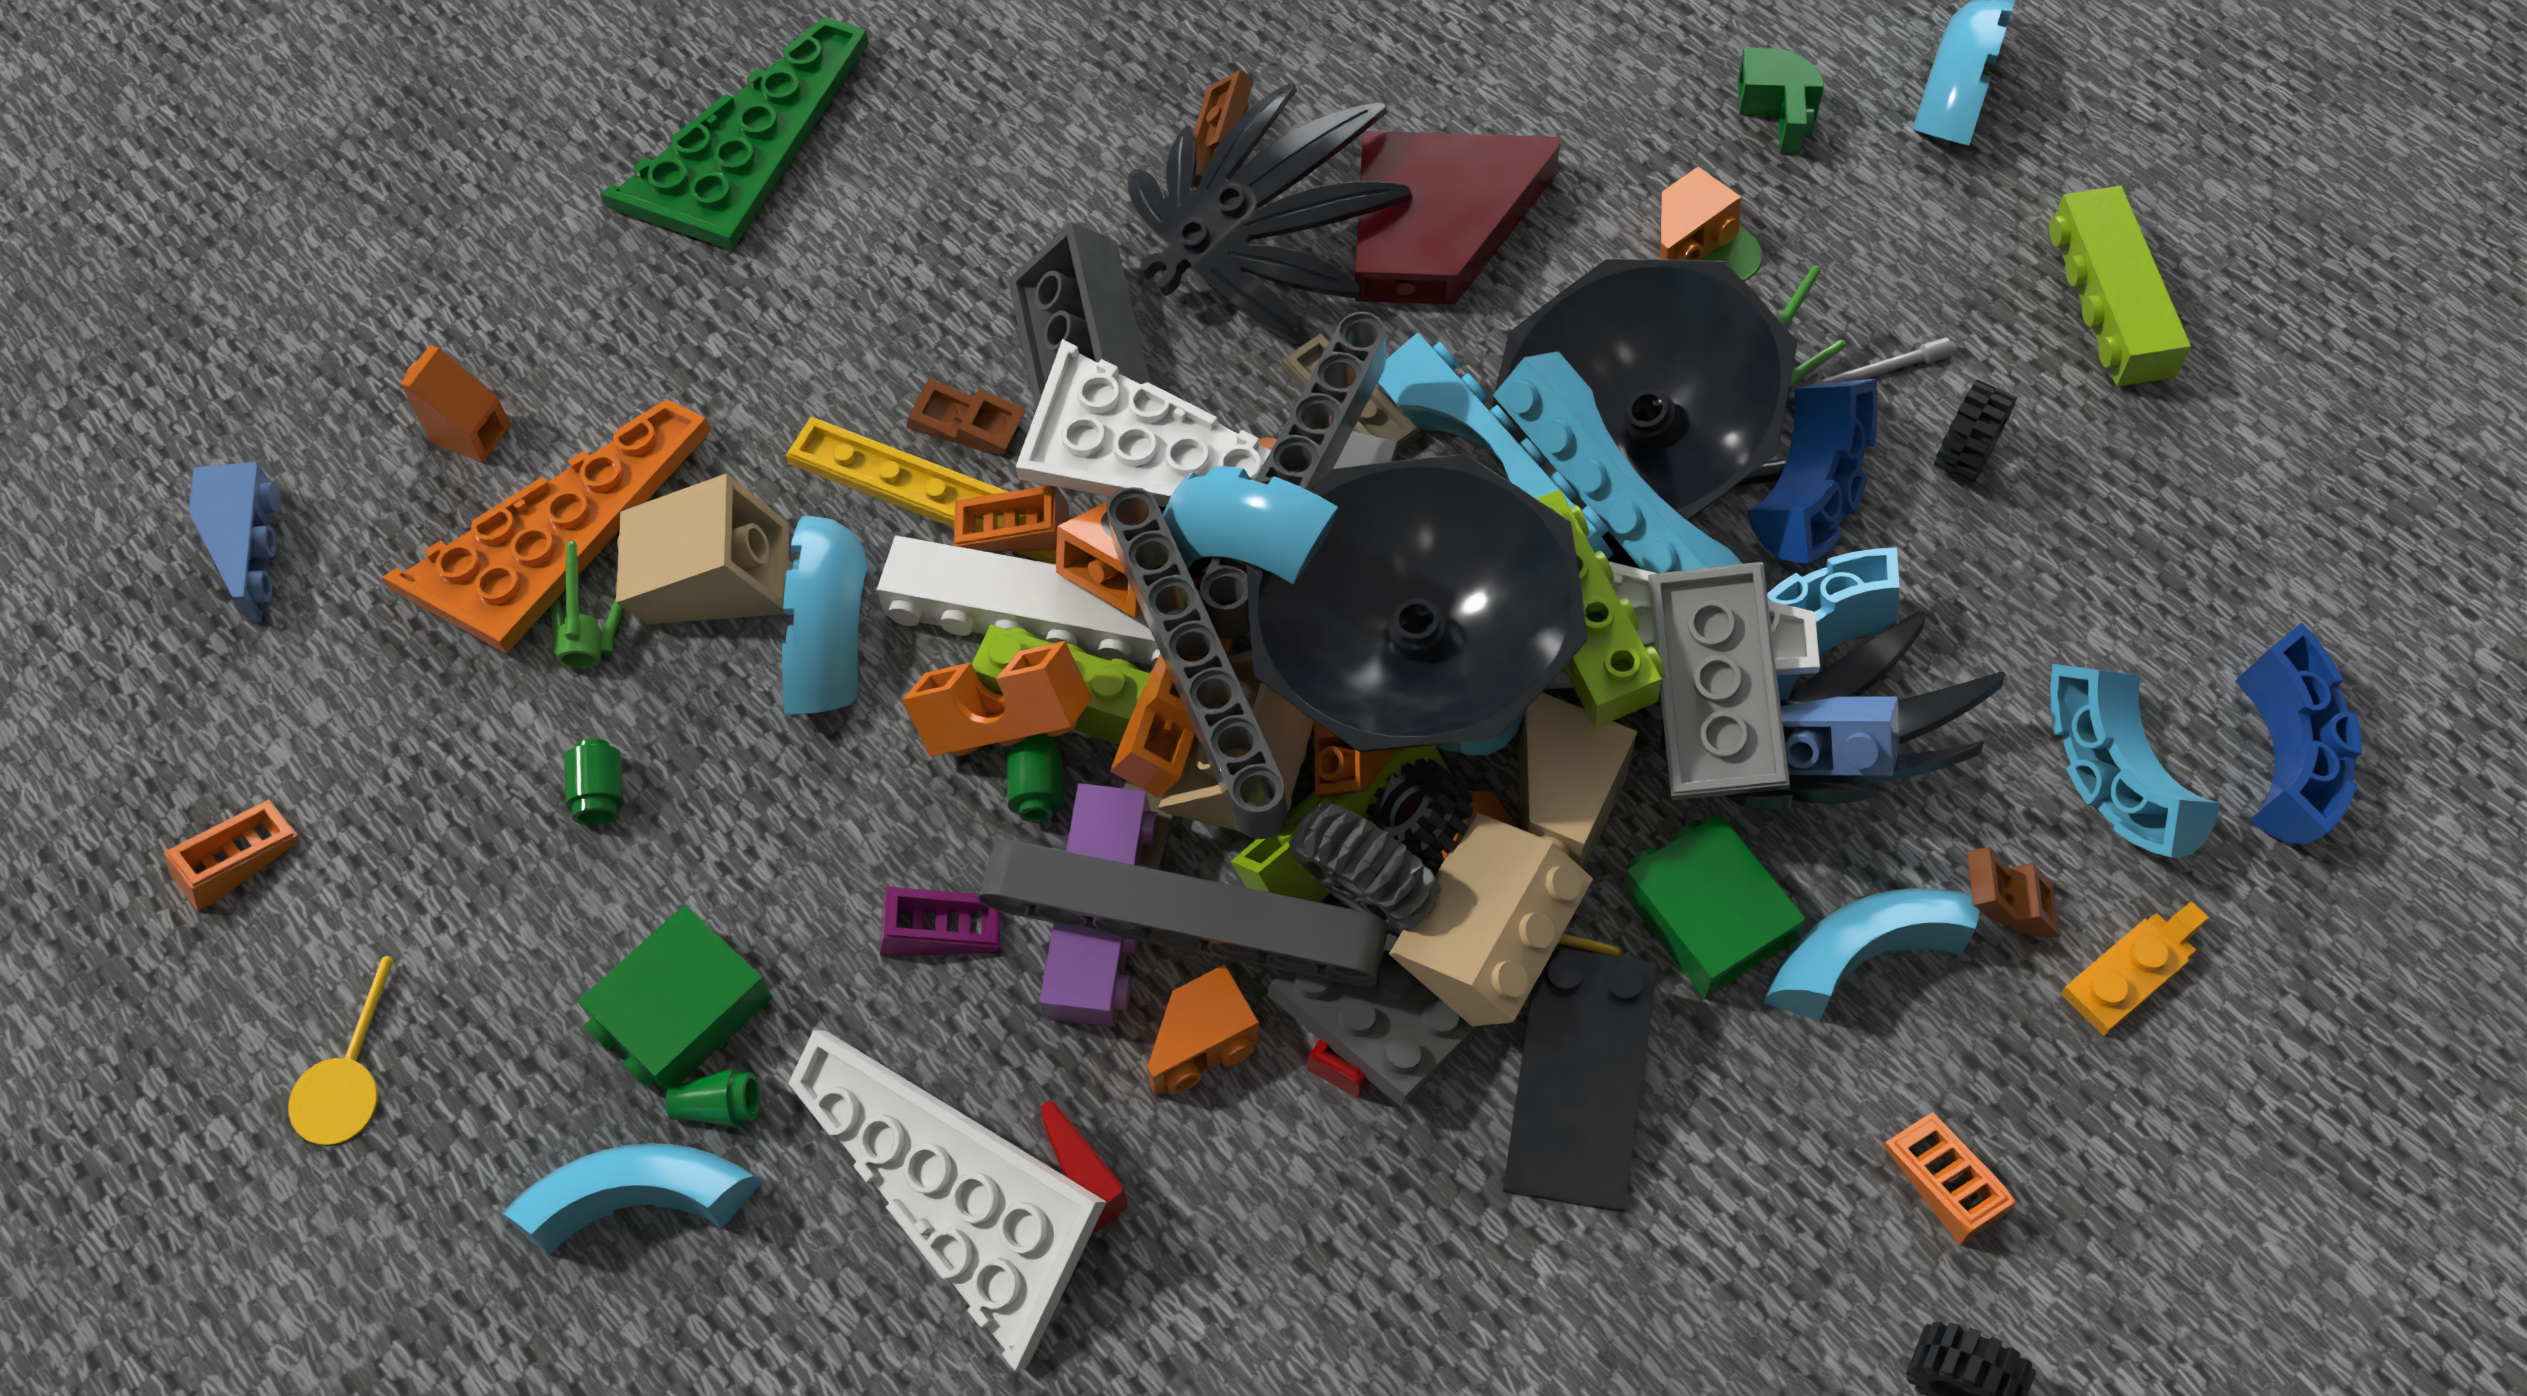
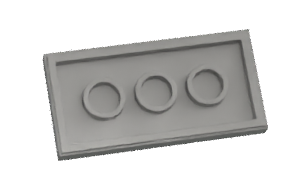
(1718, 681)

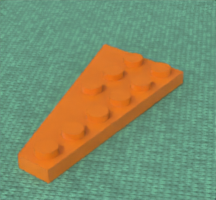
(515, 554)

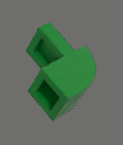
(1782, 87)

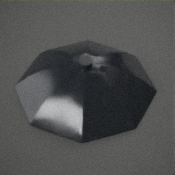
(1678, 367)
(1423, 608)

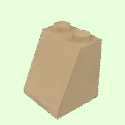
(702, 555)
(1570, 774)

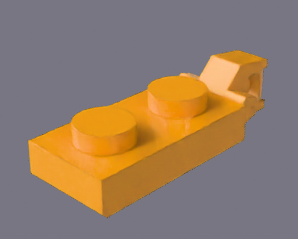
(2134, 968)

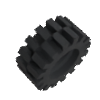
(1975, 431)
(1423, 809)
(1967, 1364)

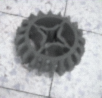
(1364, 866)

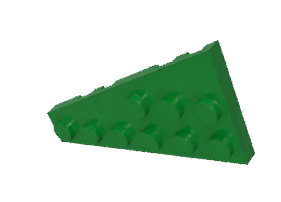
(742, 144)

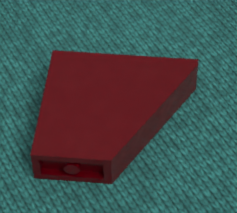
(1462, 210)

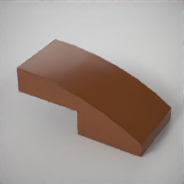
(974, 422)
(2013, 896)

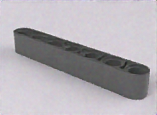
(1350, 362)
(1202, 680)
(1184, 912)

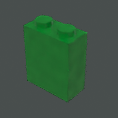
(1711, 904)
(673, 1001)

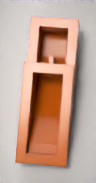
(1157, 733)

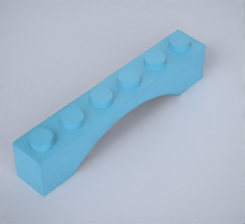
(1435, 398)
(1564, 424)

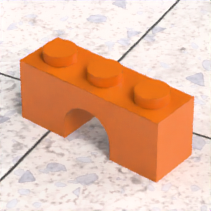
(960, 714)

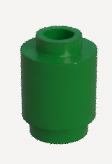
(1035, 778)
(593, 781)

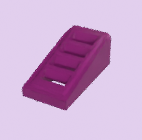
(916, 941)

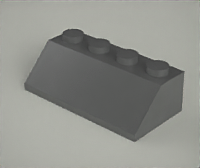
(1077, 295)

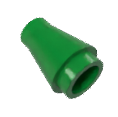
(717, 1099)

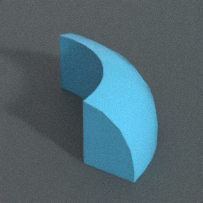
(1956, 78)
(1248, 521)
(1849, 597)
(825, 602)
(2117, 767)
(1863, 930)
(629, 1177)

